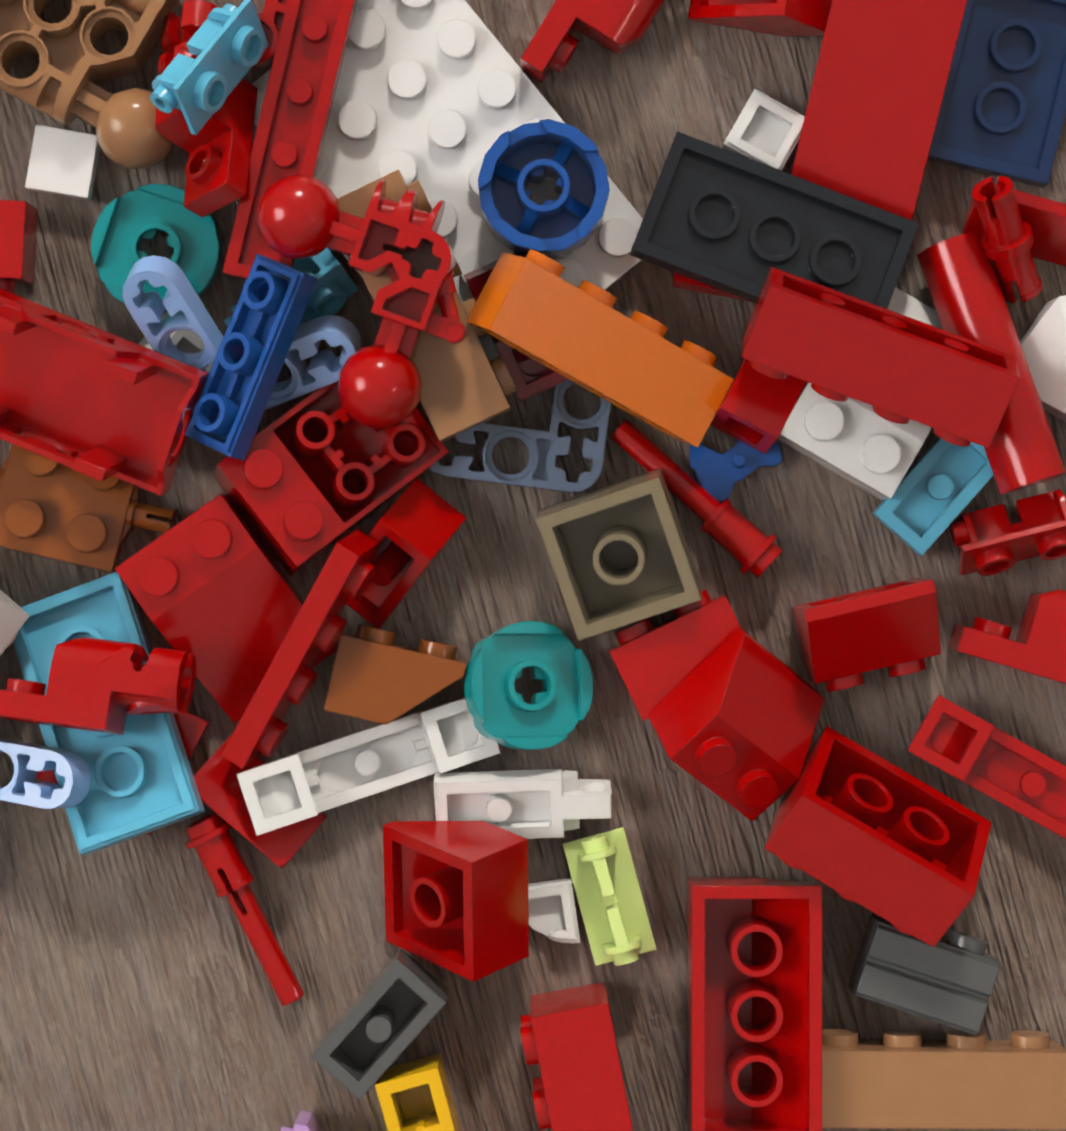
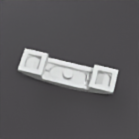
(362, 765)

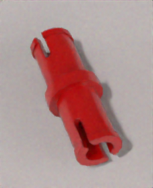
(1007, 239)

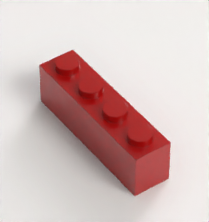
(879, 359)

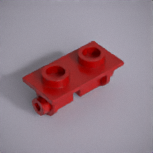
(995, 545)

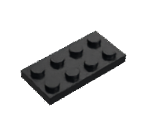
(737, 218)

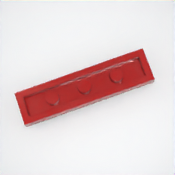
(314, 629)

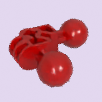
(303, 218)

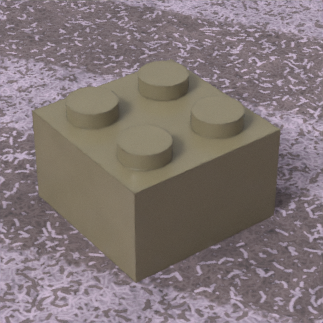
(619, 554)

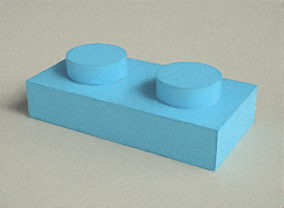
(934, 493)

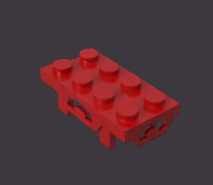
(92, 396)

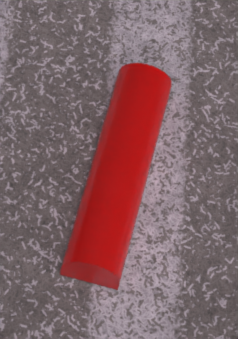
(974, 307)

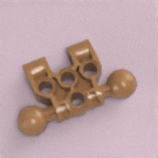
(72, 67)

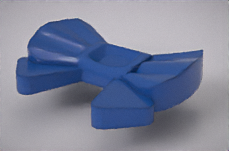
(720, 472)

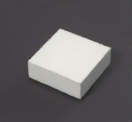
(765, 131)
(63, 162)

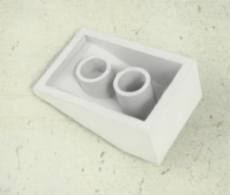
(851, 435)

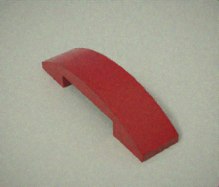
(993, 763)

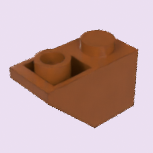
(385, 679)

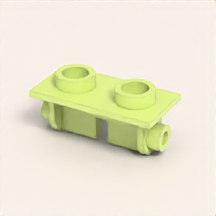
(609, 897)

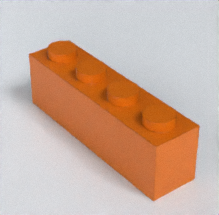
(599, 347)

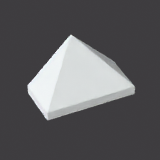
(1046, 355)

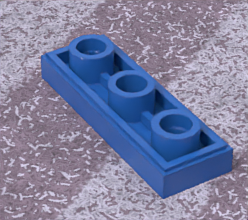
(250, 357)

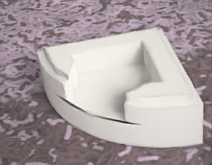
(553, 910)

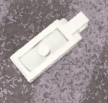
(522, 801)

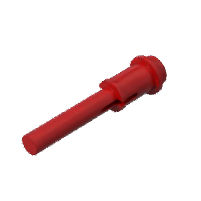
(720, 520)
(231, 879)

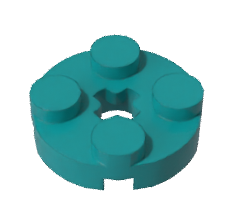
(141, 216)
(500, 710)

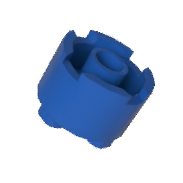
(531, 155)

